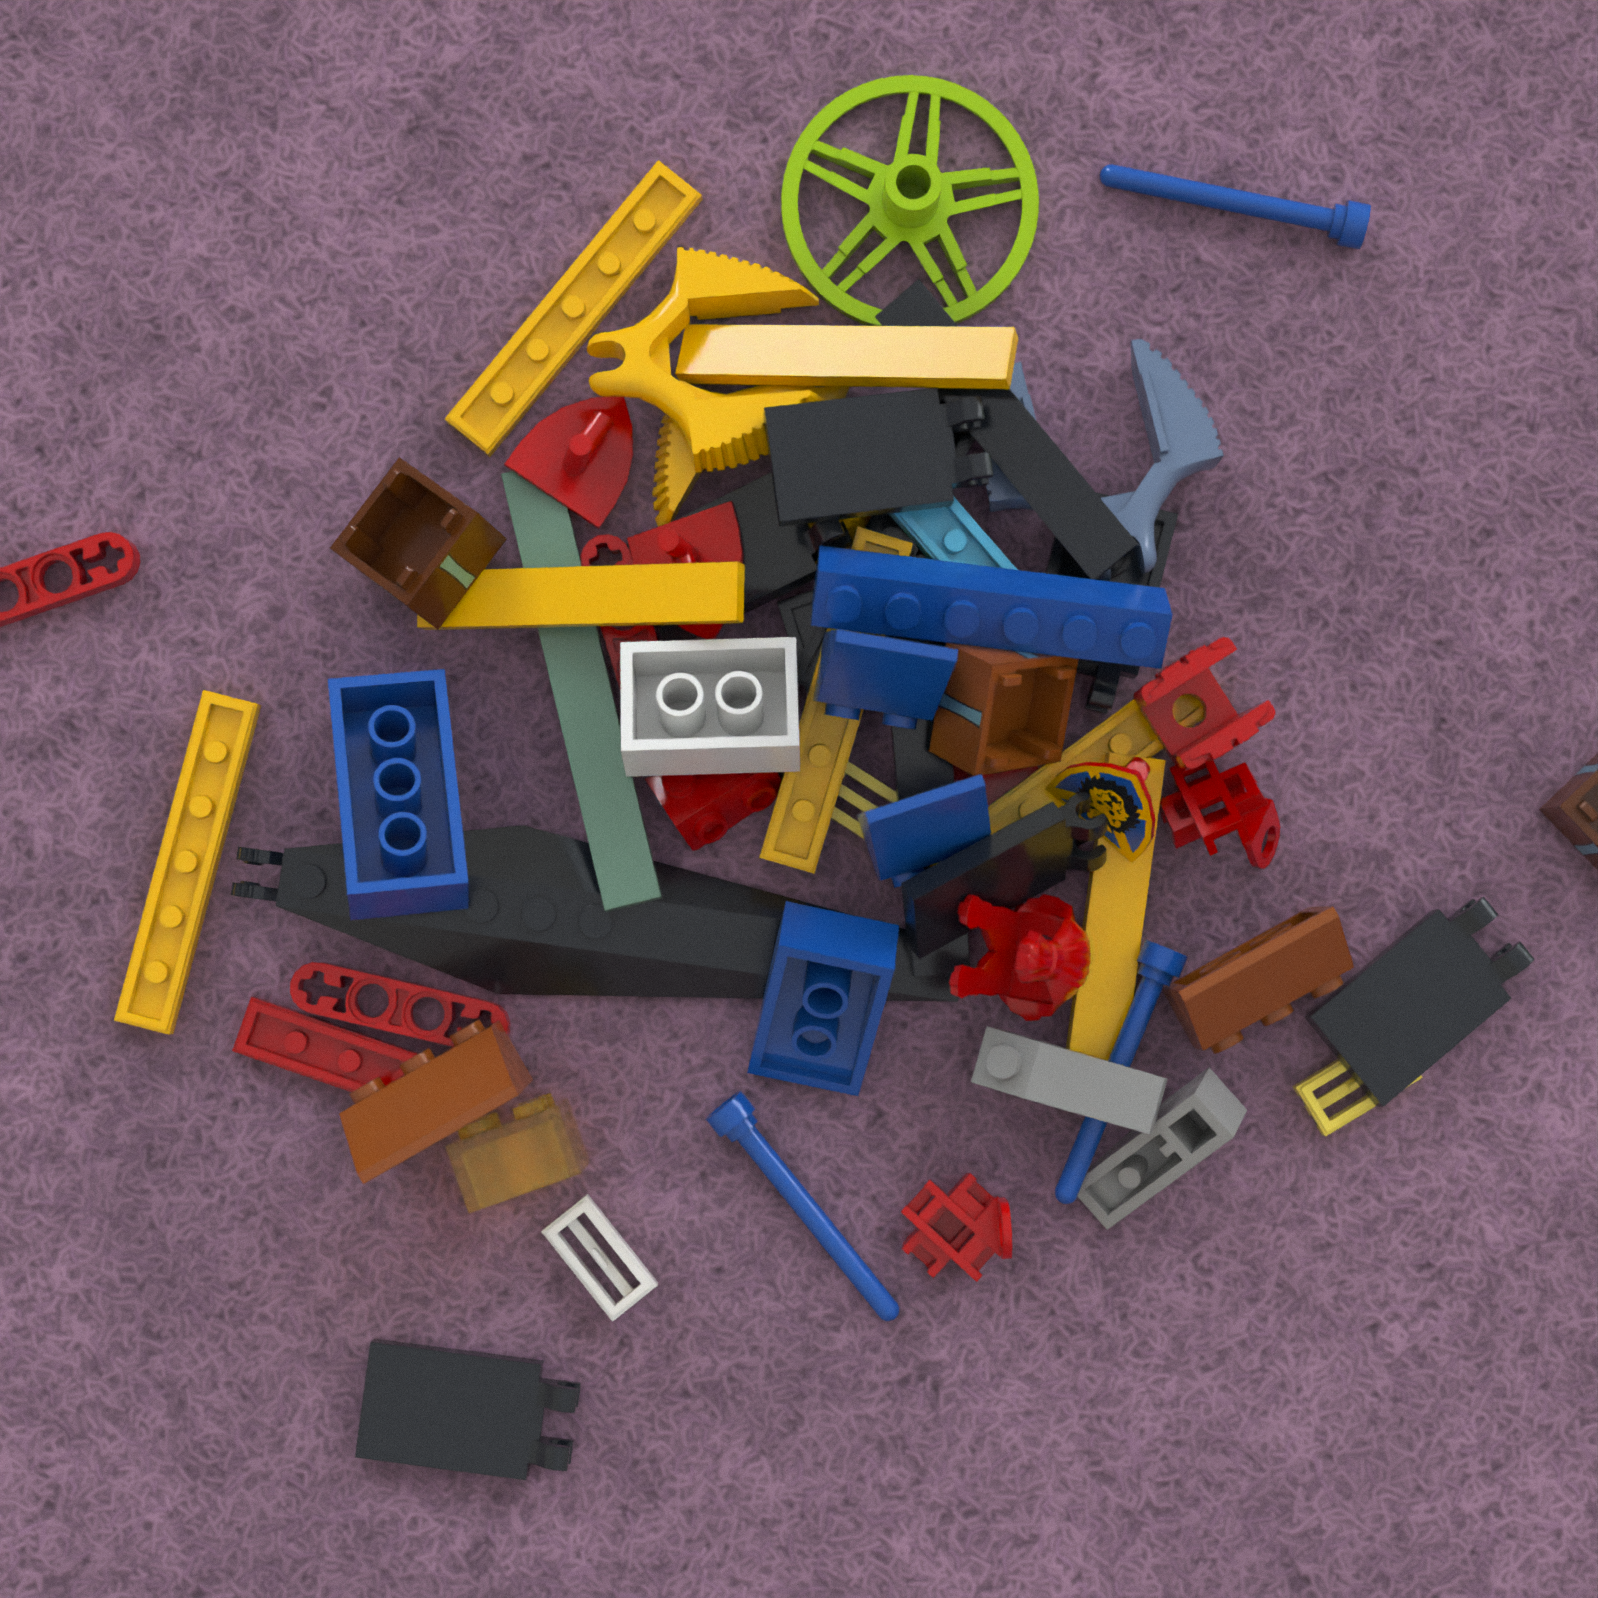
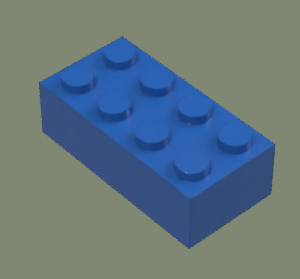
(398, 794)

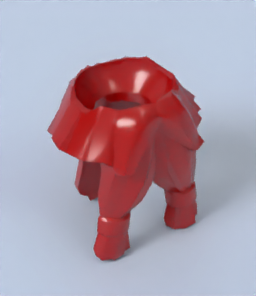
(1022, 955)

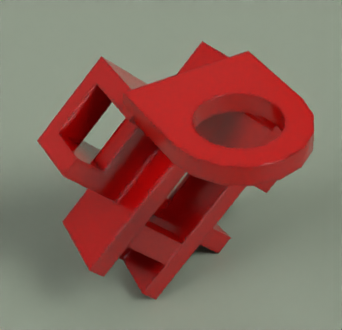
(1244, 812)
(956, 1218)

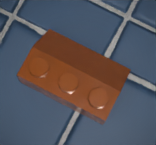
(1261, 978)
(432, 1098)

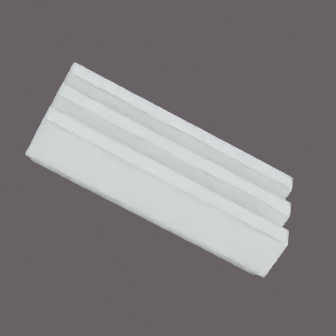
(630, 1294)

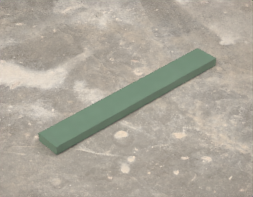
(586, 712)

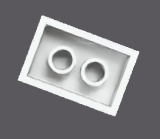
(709, 706)

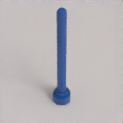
(1343, 222)
(1157, 969)
(738, 1123)

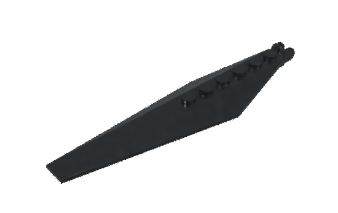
(544, 927)

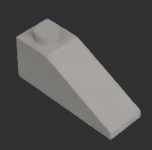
(1069, 1080)
(1140, 1165)

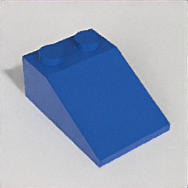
(882, 676)
(925, 828)
(823, 998)

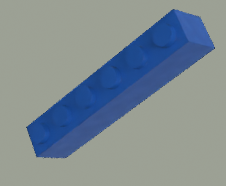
(990, 607)

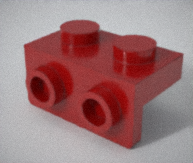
(712, 803)

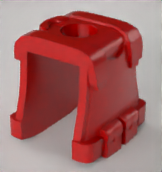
(1220, 726)

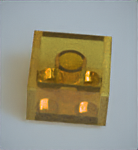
(518, 1154)

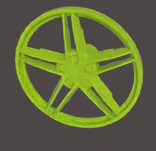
(909, 197)

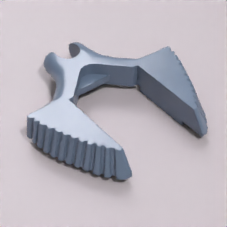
(1178, 439)

